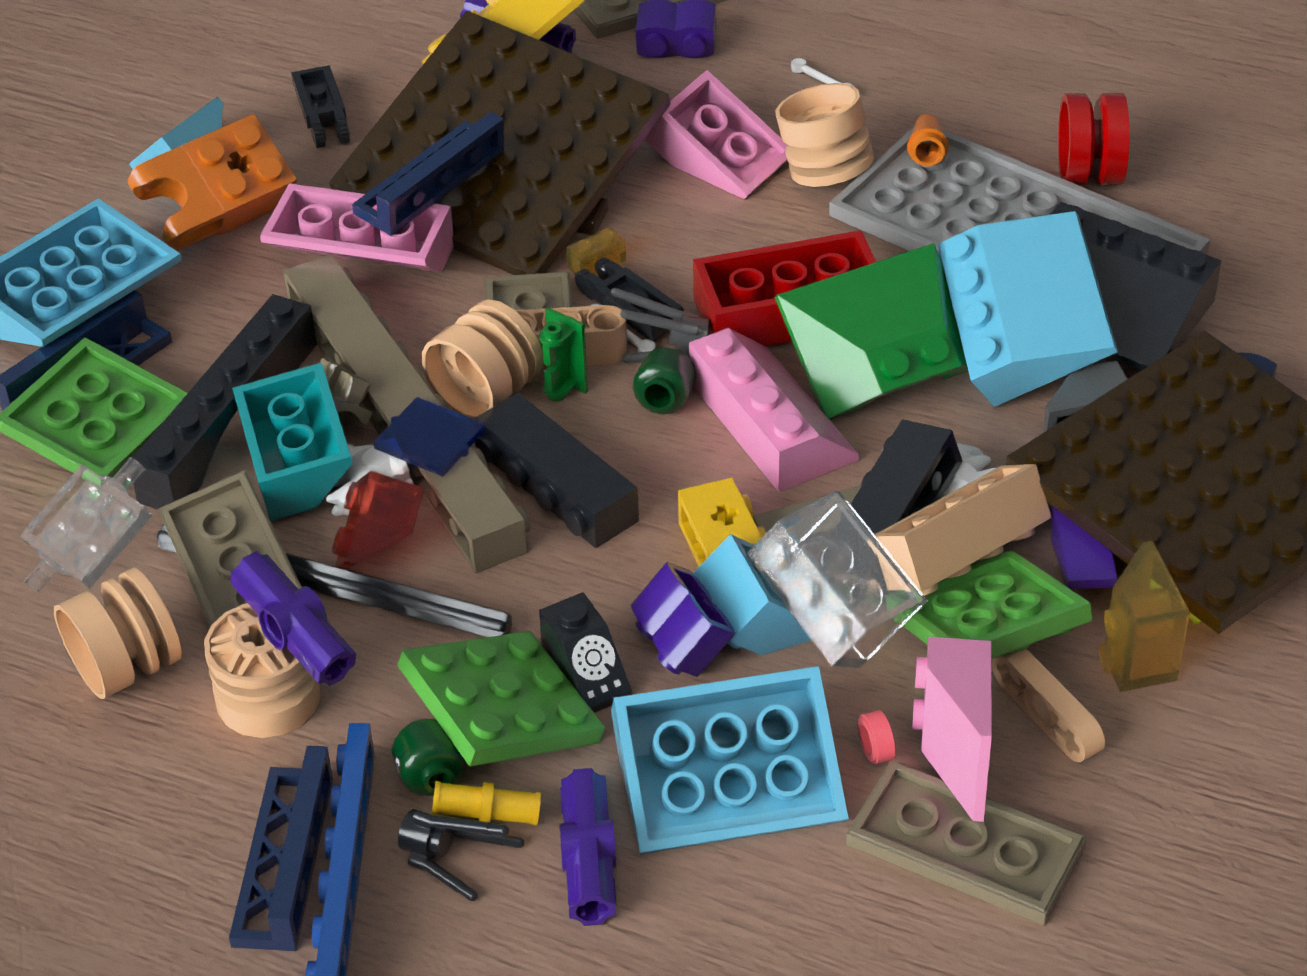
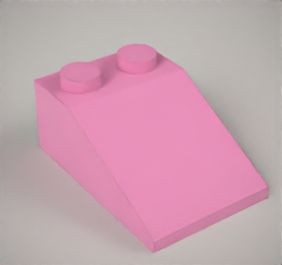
(717, 138)
(957, 716)

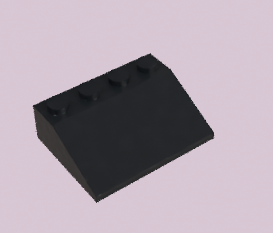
(1148, 286)

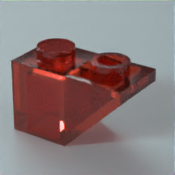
(379, 517)

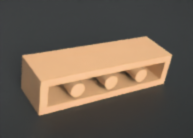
(967, 525)

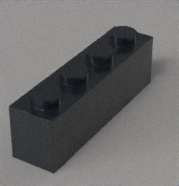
(558, 470)
(908, 474)

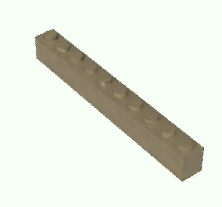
(347, 331)

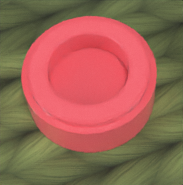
(876, 737)

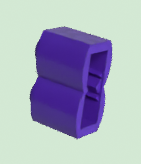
(676, 28)
(681, 620)

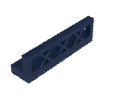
(432, 174)
(108, 328)
(295, 857)

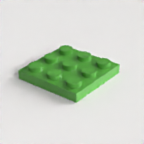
(90, 410)
(1001, 603)
(500, 697)

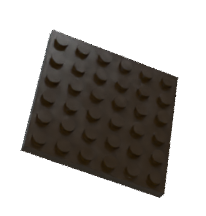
(564, 139)
(1200, 463)

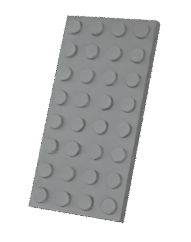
(968, 189)

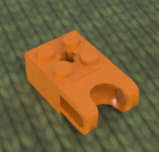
(216, 181)

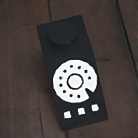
(584, 650)

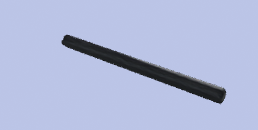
(390, 595)

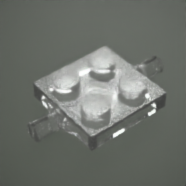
(85, 525)

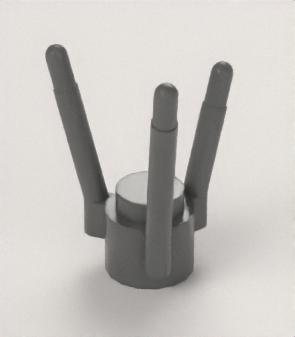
(683, 327)

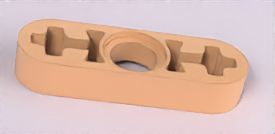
(1049, 704)

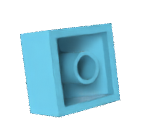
(748, 601)

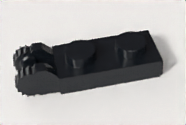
(320, 103)
(614, 276)

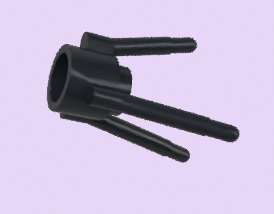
(432, 835)

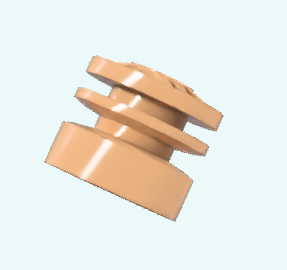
(825, 134)
(482, 358)
(127, 627)
(253, 683)

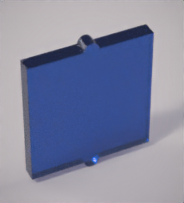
(429, 436)

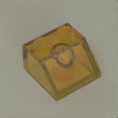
(1144, 624)

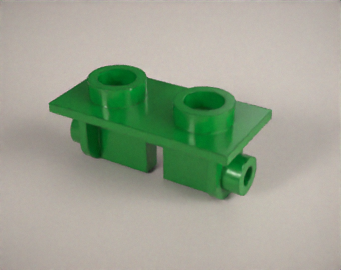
(565, 355)

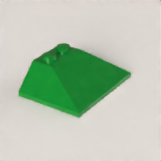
(874, 330)

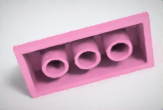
(324, 224)
(767, 410)

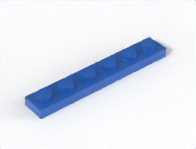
(344, 848)

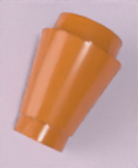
(927, 141)

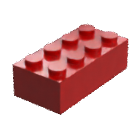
(742, 286)

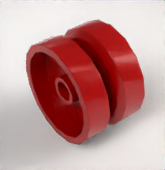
(1093, 138)

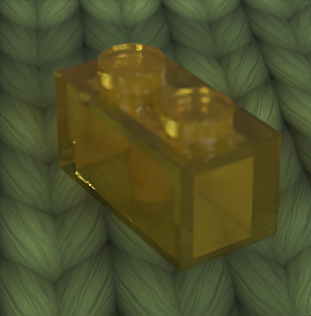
(593, 248)

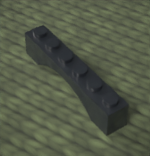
(183, 445)

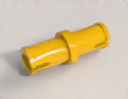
(486, 803)

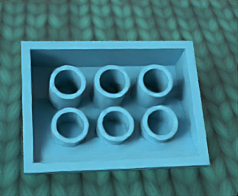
(75, 272)
(1025, 303)
(728, 760)

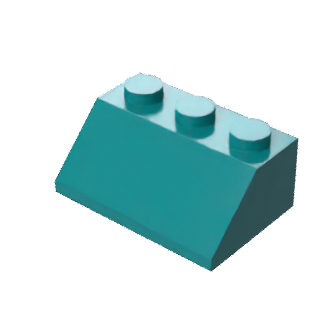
(293, 438)

